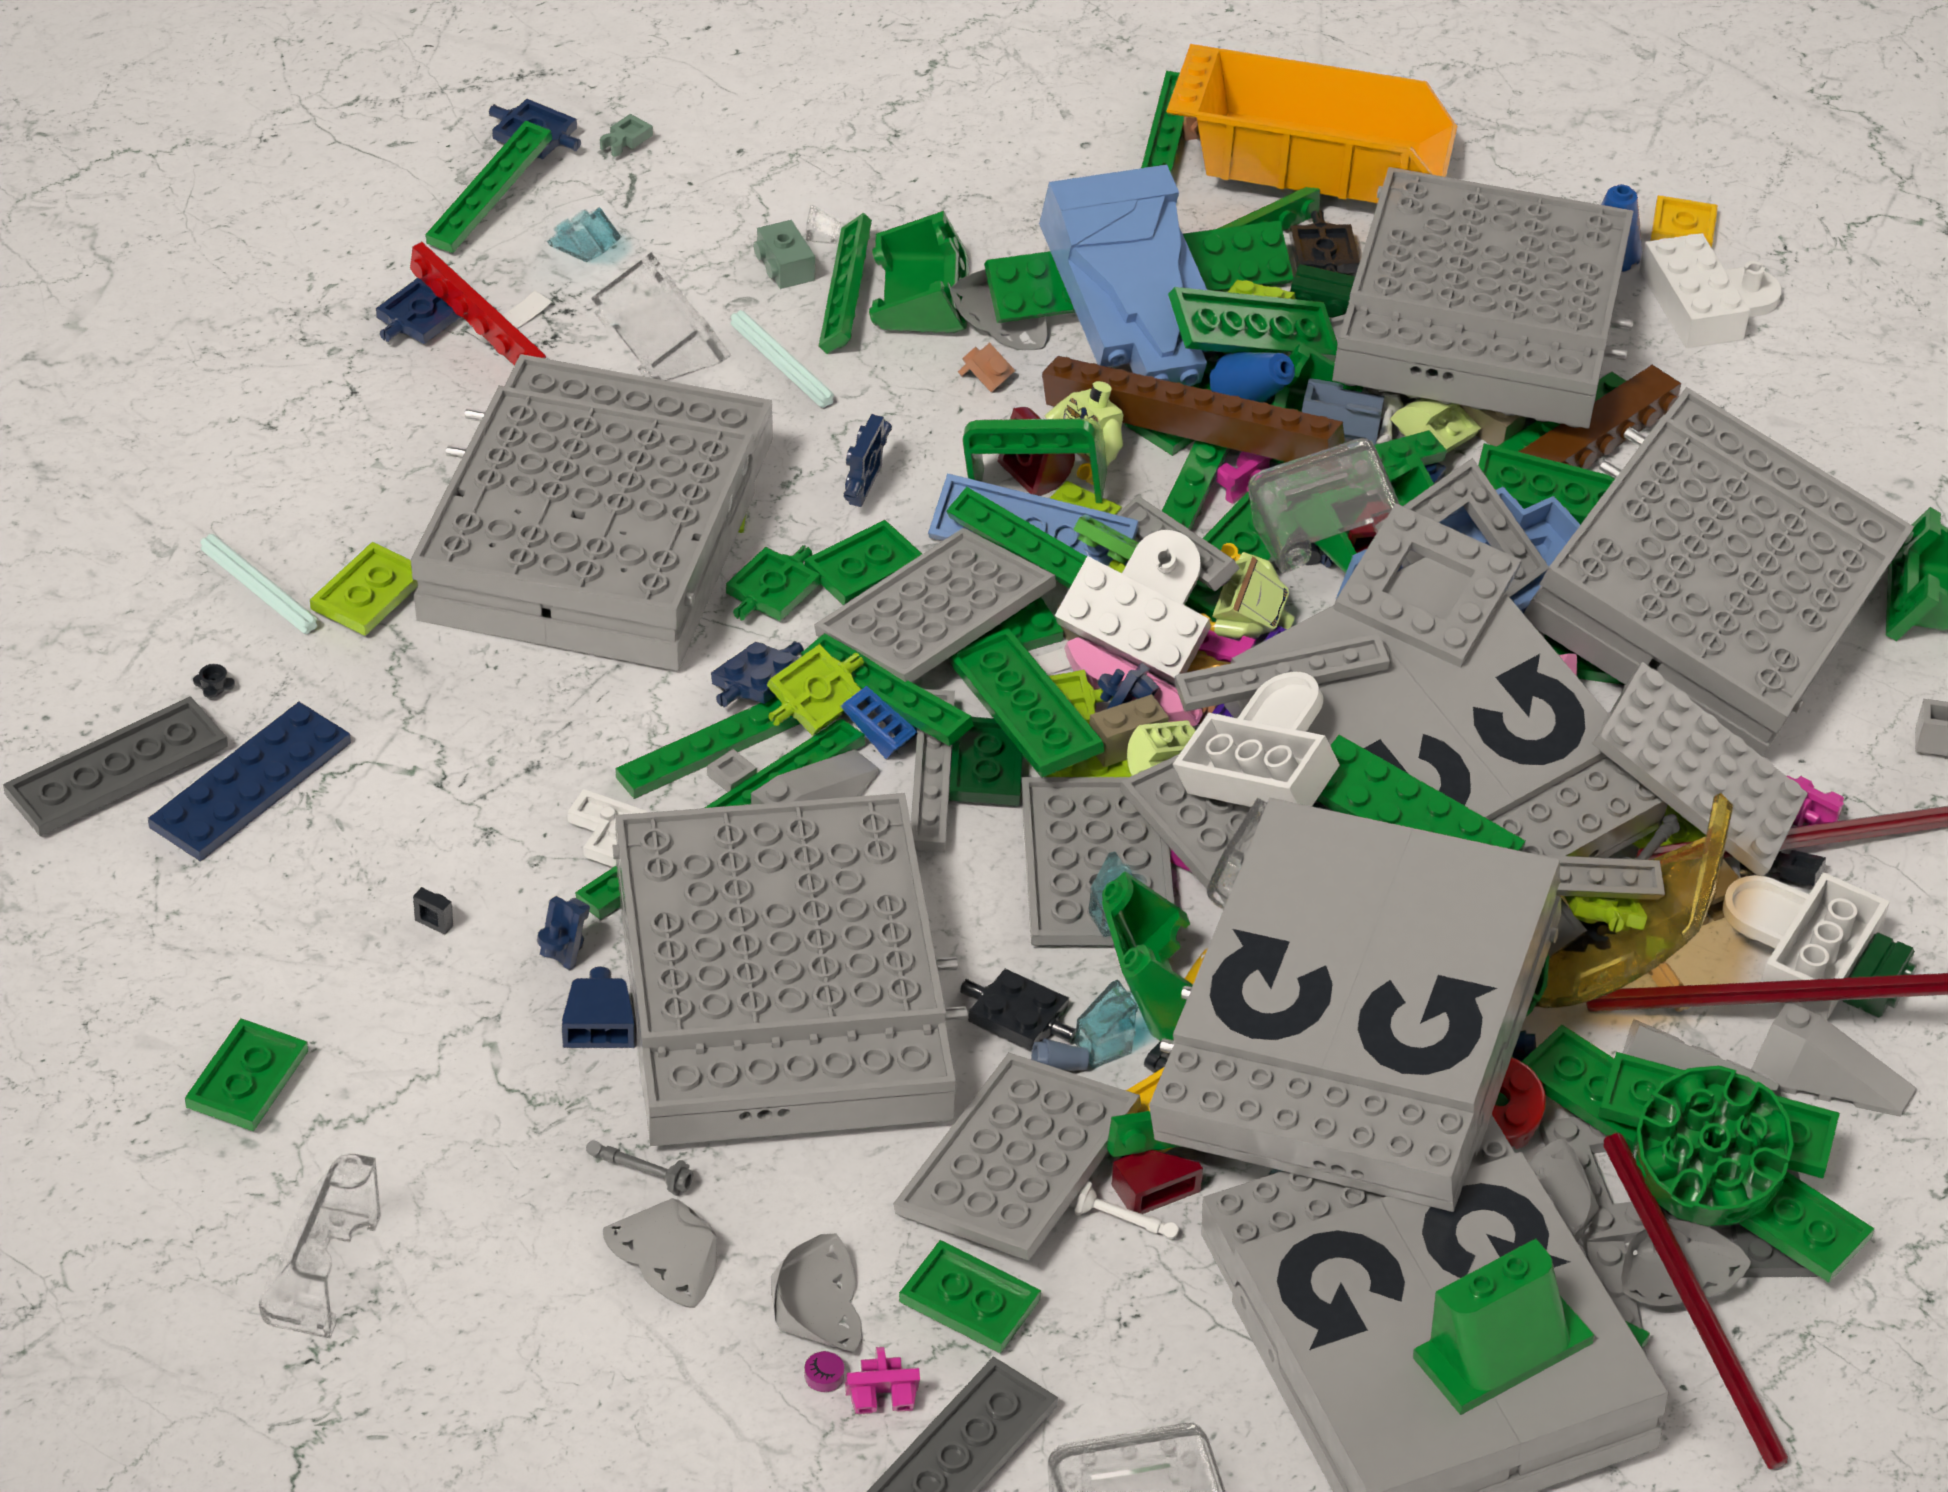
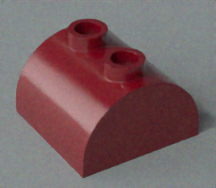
(1037, 472)

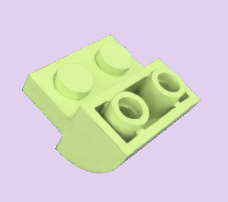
(1446, 421)
(1156, 743)

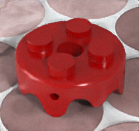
(1525, 1107)

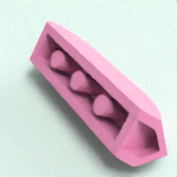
(1096, 661)

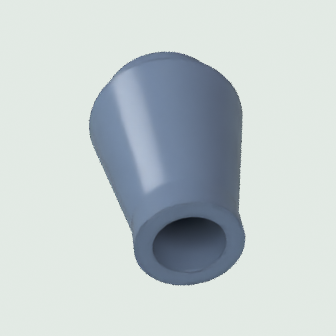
(1060, 1055)

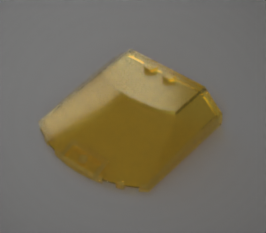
(1690, 887)

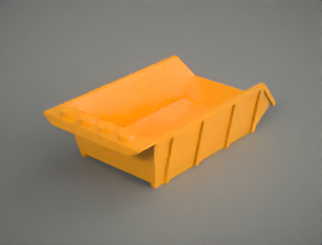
(1310, 122)

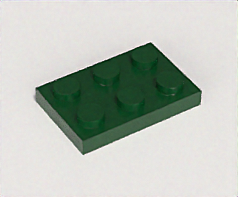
(985, 766)

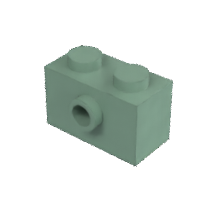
(785, 254)

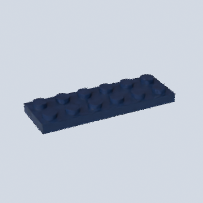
(249, 781)

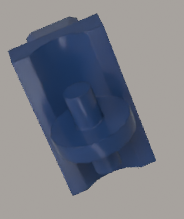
(1134, 685)
(563, 930)

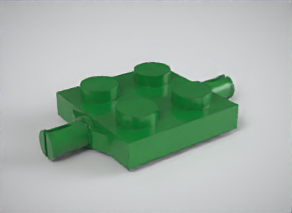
(773, 583)

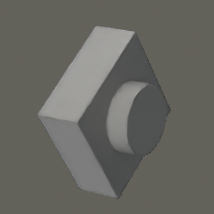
(730, 770)

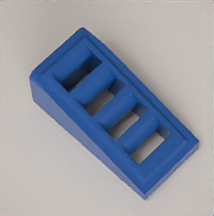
(877, 736)

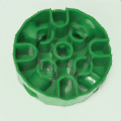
(1747, 1152)

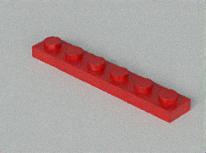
(470, 305)

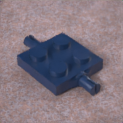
(559, 123)
(415, 313)
(865, 459)
(750, 671)

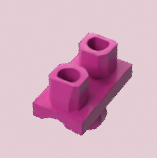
(1237, 480)
(1817, 805)
(882, 1378)

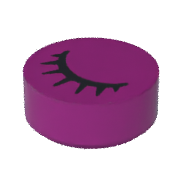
(824, 1371)

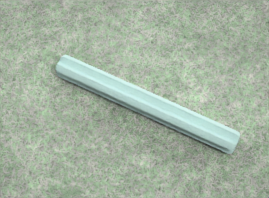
(782, 359)
(259, 584)

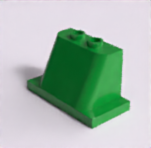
(1919, 579)
(1499, 1328)

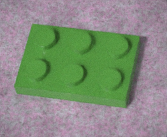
(1095, 532)

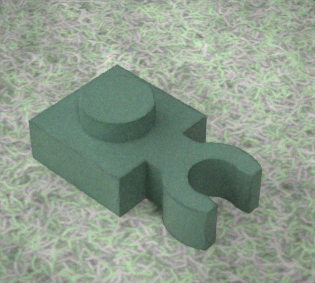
(626, 132)

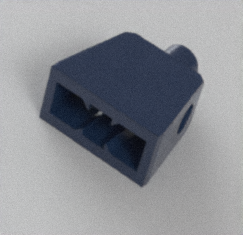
(598, 1012)

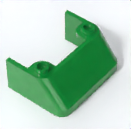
(1035, 437)

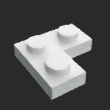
(598, 814)

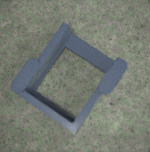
(1356, 409)

